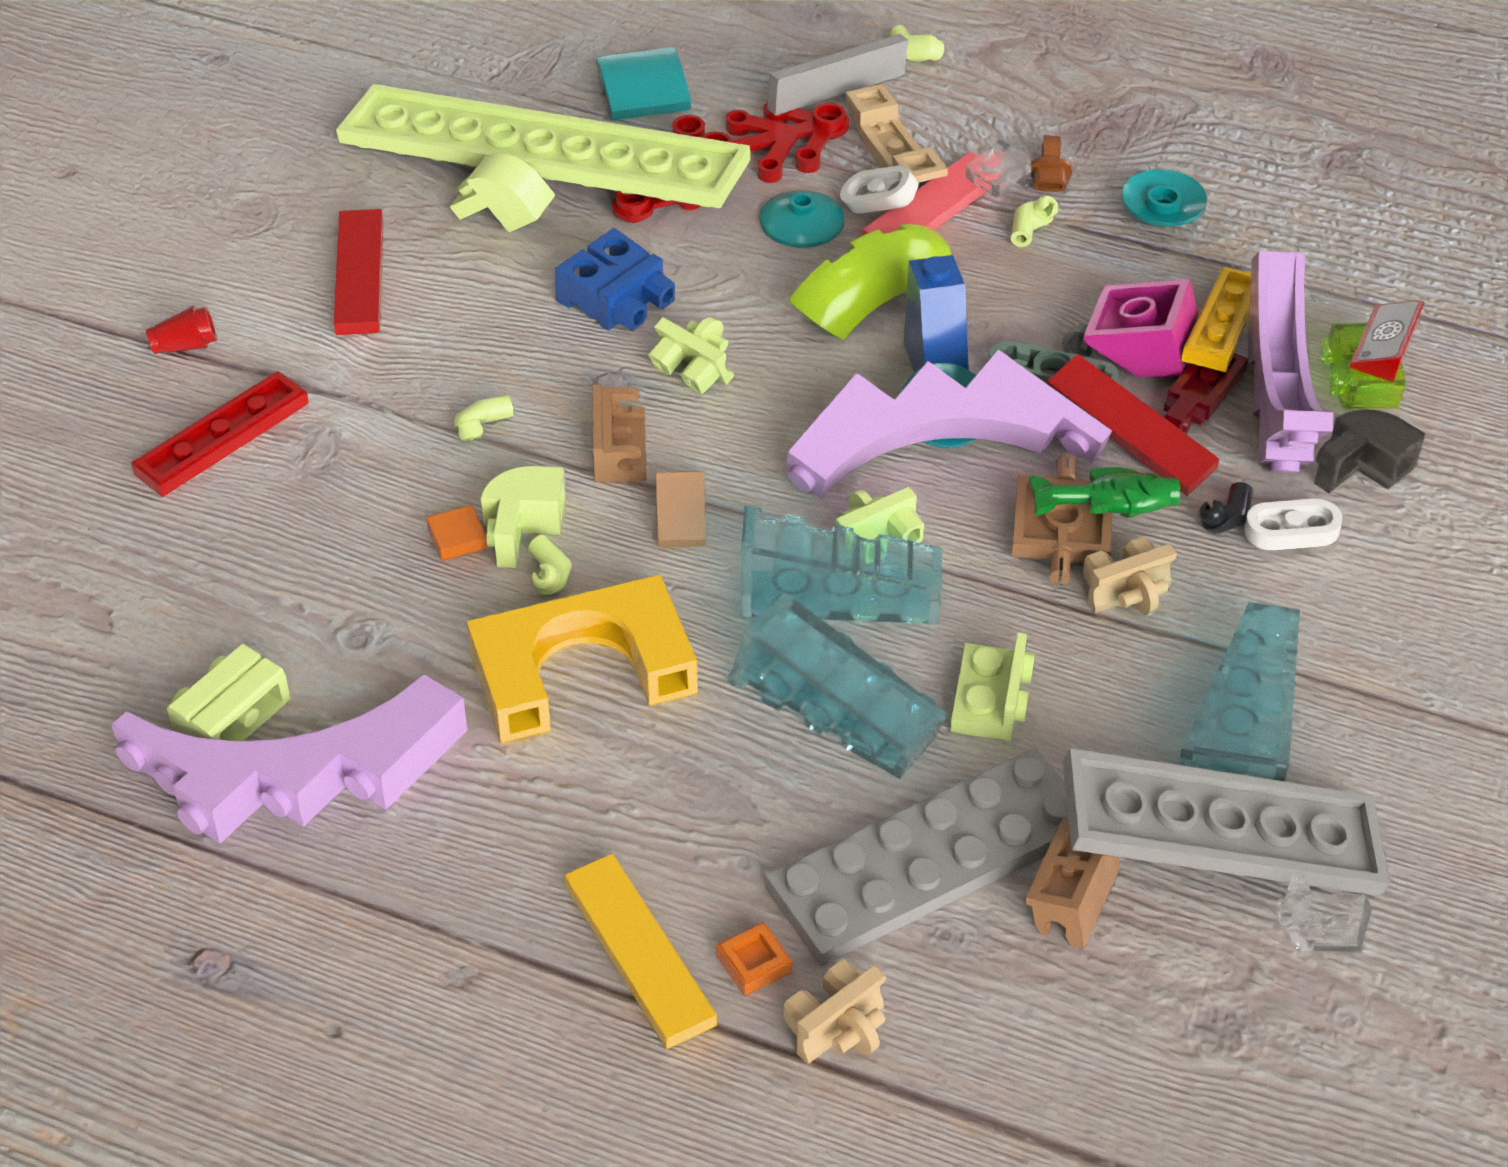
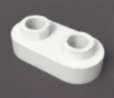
(879, 189)
(1293, 524)

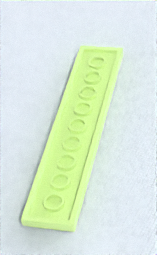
(552, 144)

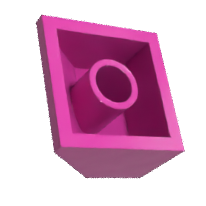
(1144, 326)

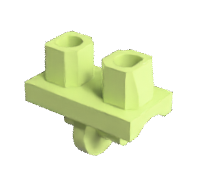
(698, 346)
(883, 515)

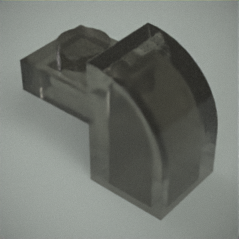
(1370, 443)

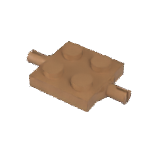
(1063, 533)

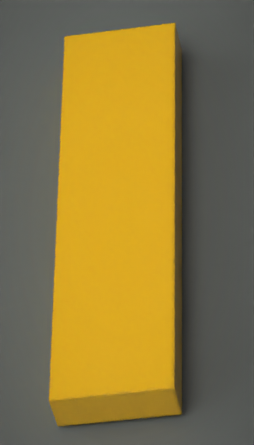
(1220, 321)
(640, 951)

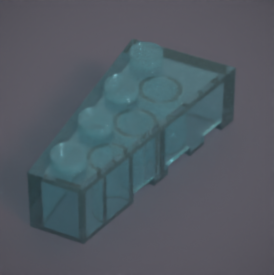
(838, 571)
(835, 686)
(1249, 705)

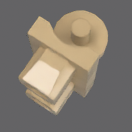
(1131, 581)
(844, 1019)

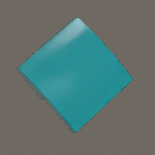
(643, 83)

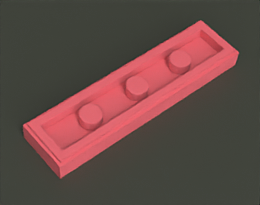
(933, 202)

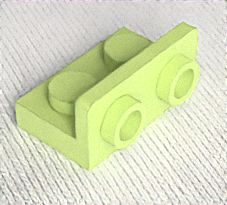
(989, 690)

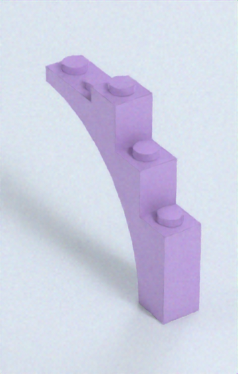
(1278, 351)
(296, 775)

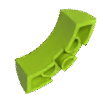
(865, 277)

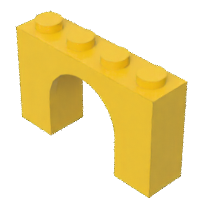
(627, 617)

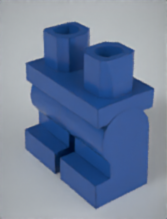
(614, 284)

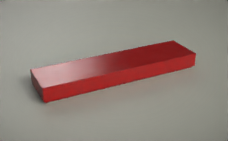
(359, 272)
(1135, 424)
(219, 433)

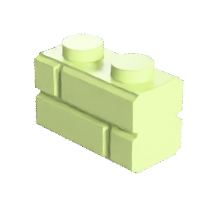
(231, 698)

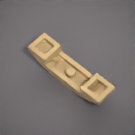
(886, 137)

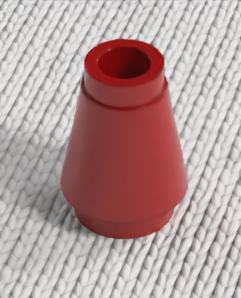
(182, 332)

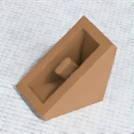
(681, 509)

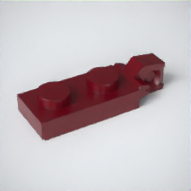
(1201, 392)

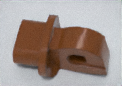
(1050, 170)

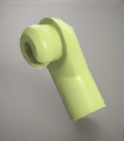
(920, 47)
(1032, 217)
(482, 411)
(554, 566)

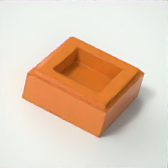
(457, 532)
(754, 958)

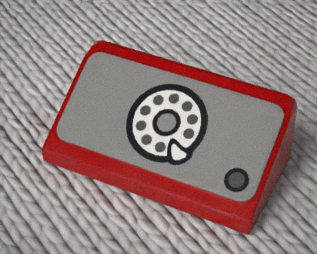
(1386, 339)

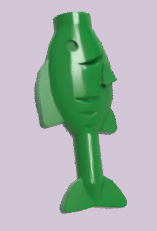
(1109, 491)

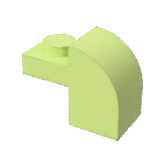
(507, 188)
(522, 502)

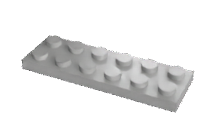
(1223, 822)
(921, 857)

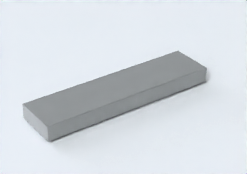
(837, 74)

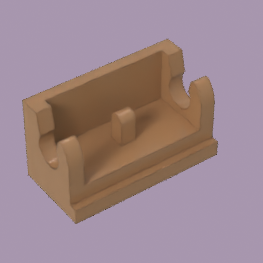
(618, 436)
(1071, 888)

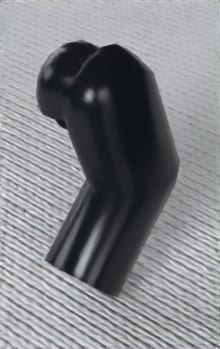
(1228, 516)

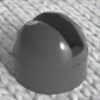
(1073, 342)

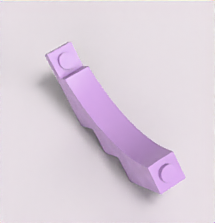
(998, 405)

